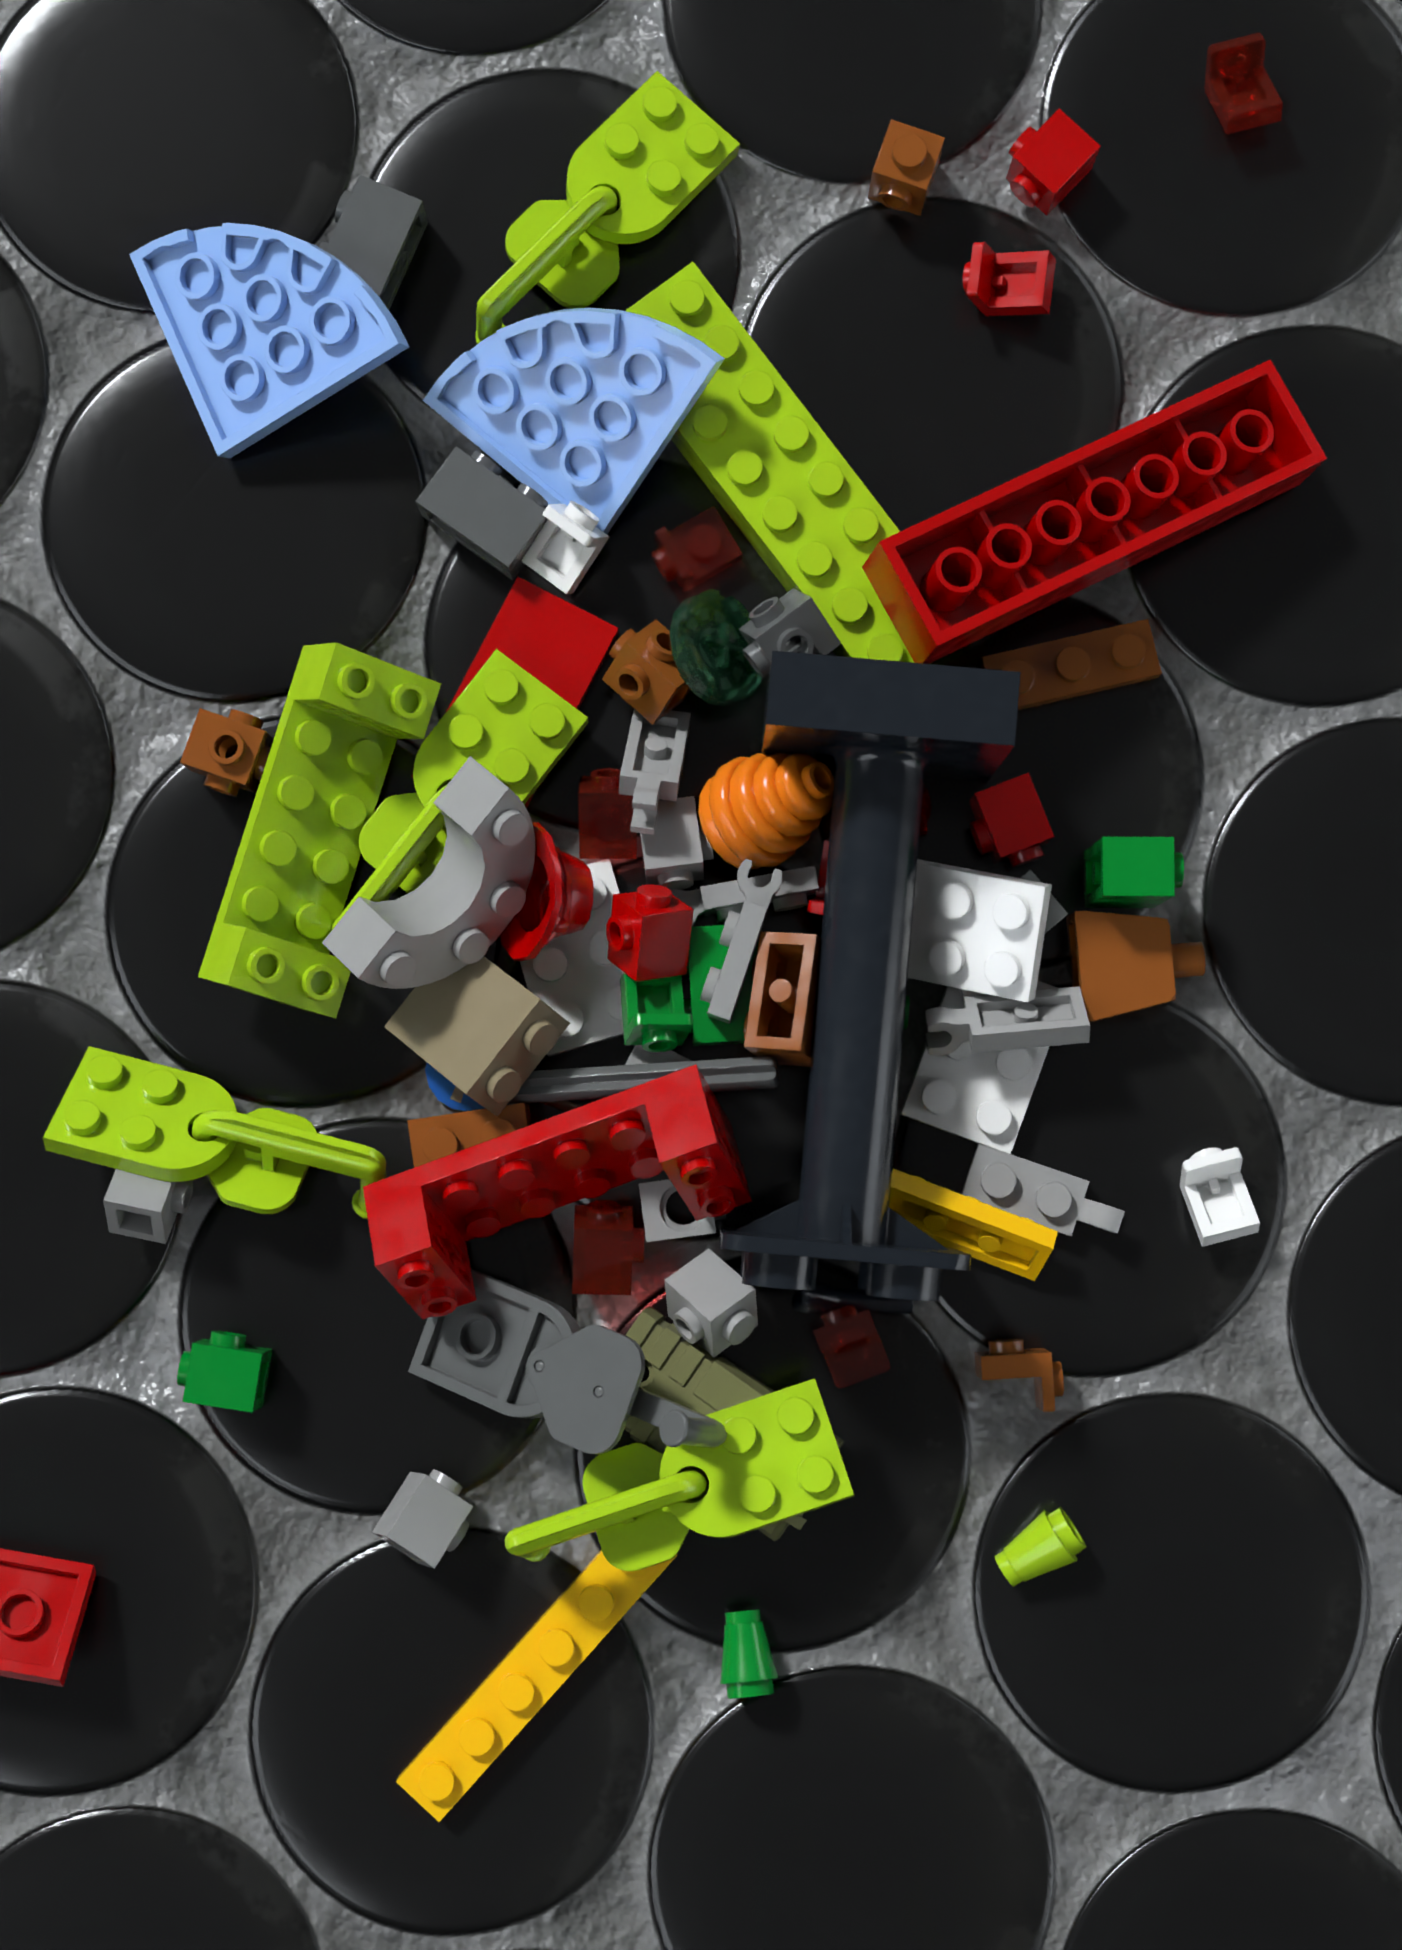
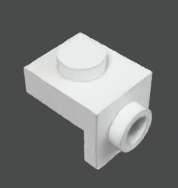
(566, 545)
(1218, 1196)

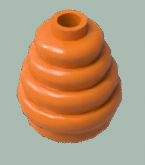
(764, 806)

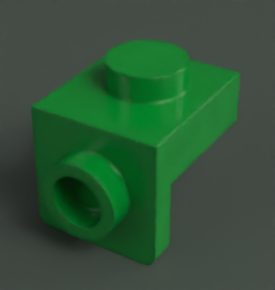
(654, 1013)

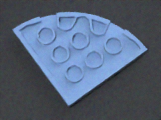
(261, 325)
(577, 401)

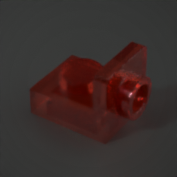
(695, 550)
(605, 817)

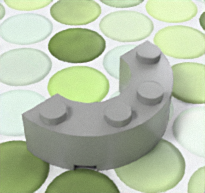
(460, 904)

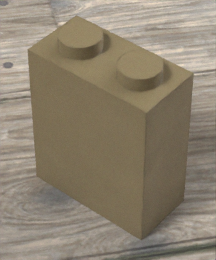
(479, 1031)

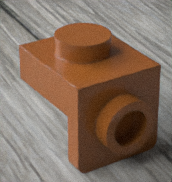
(1010, 1360)

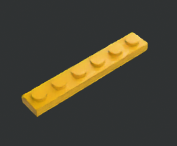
(523, 1683)

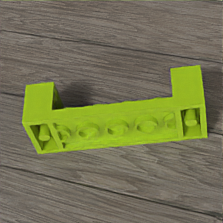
(308, 823)

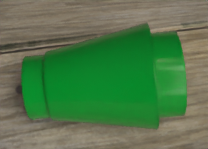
(746, 1656)

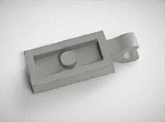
(653, 765)
(727, 896)
(741, 936)
(1006, 1024)
(1035, 1192)

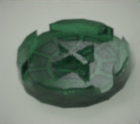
(711, 646)

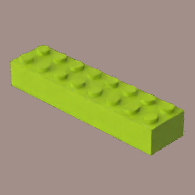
(779, 472)

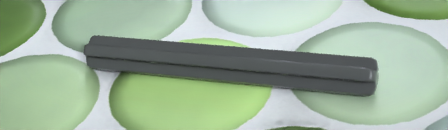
(604, 1081)

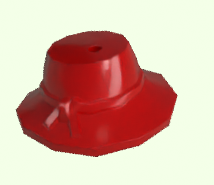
(555, 903)

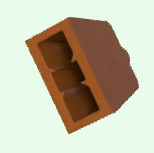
(1127, 961)

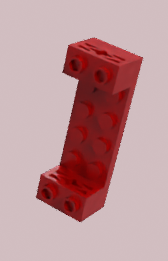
(430, 1211)

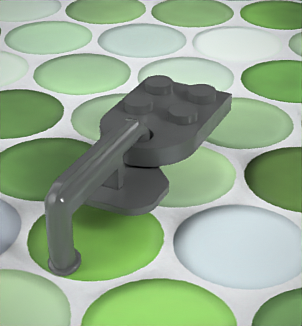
(538, 1363)

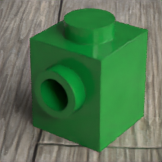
(225, 1372)

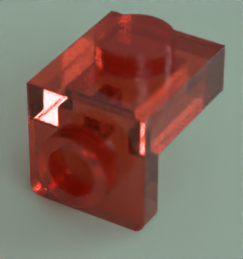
(1240, 85)
(851, 1346)

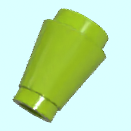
(1041, 1547)

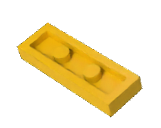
(972, 1226)

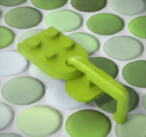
(646, 159)
(503, 723)
(143, 1119)
(644, 1502)

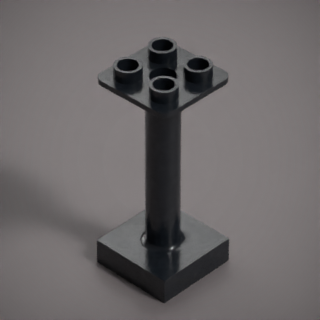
(882, 735)

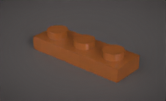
(1080, 663)

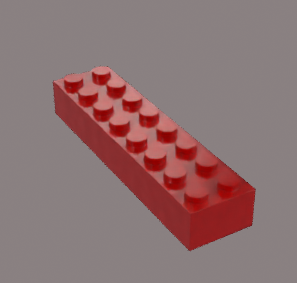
(1092, 513)

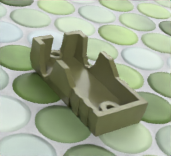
(694, 1380)

